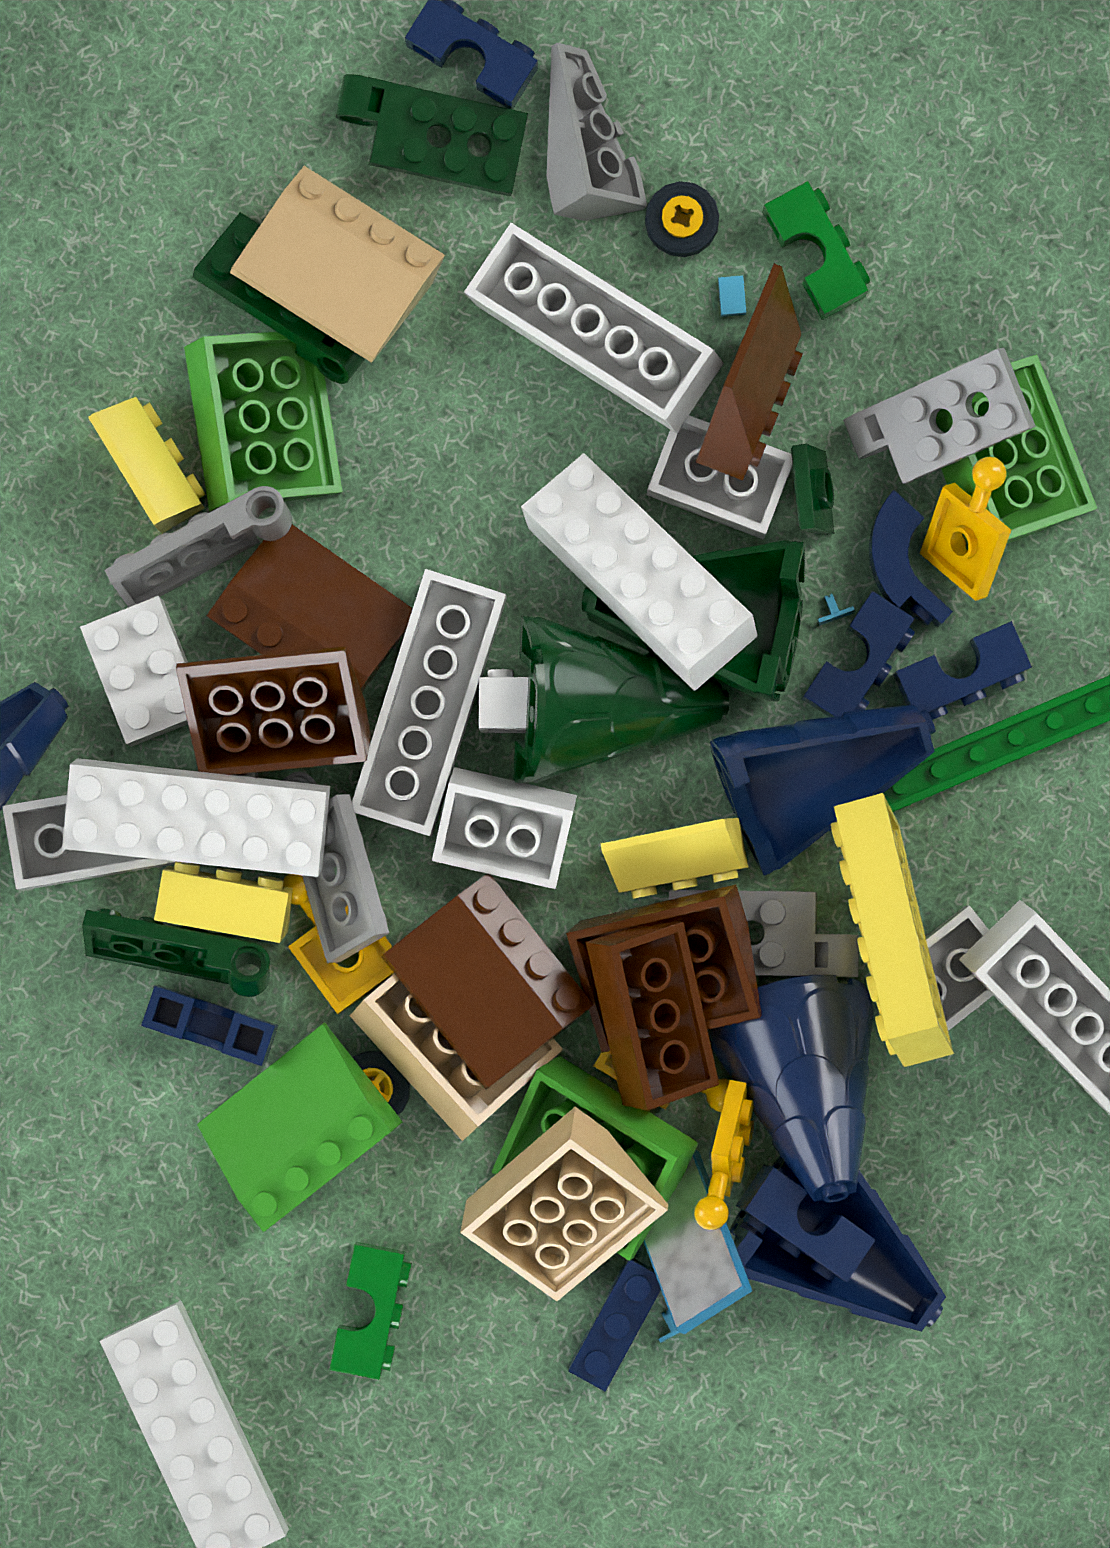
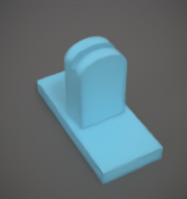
(834, 611)
(667, 1317)

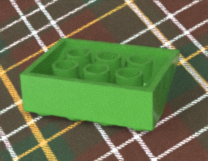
(261, 418)
(1041, 466)
(296, 1126)
(650, 1142)

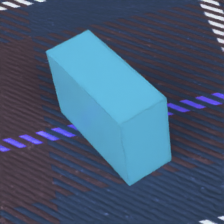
(732, 296)

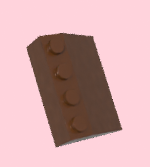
(754, 383)
(308, 598)
(275, 711)
(717, 946)
(487, 980)

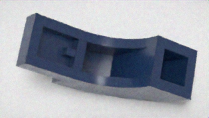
(891, 563)

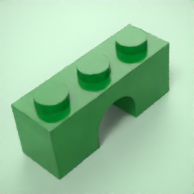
(803, 216)
(365, 1349)

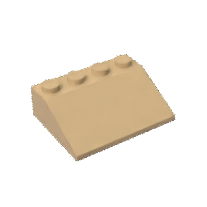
(338, 264)
(432, 1065)
(562, 1205)

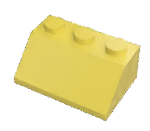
(149, 462)
(676, 857)
(224, 902)

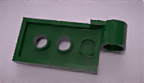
(402, 123)
(315, 346)
(175, 950)

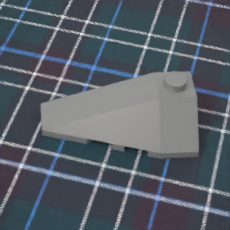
(584, 159)

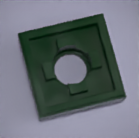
(813, 489)

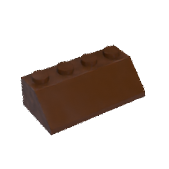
(652, 1014)

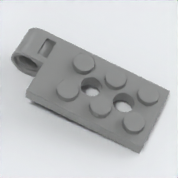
(909, 424)
(199, 546)
(351, 886)
(791, 936)

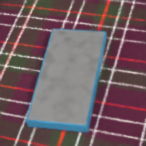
(694, 1265)

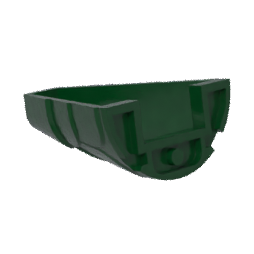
(768, 586)
(600, 701)

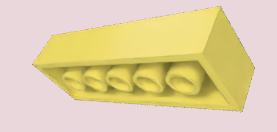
(891, 931)

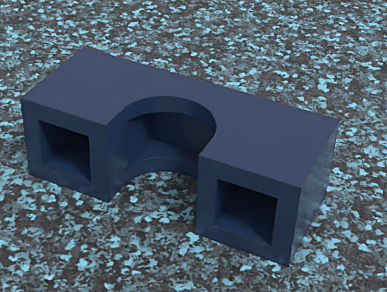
(444, 28)
(882, 630)
(998, 660)
(210, 1025)
(773, 1205)
(616, 1324)

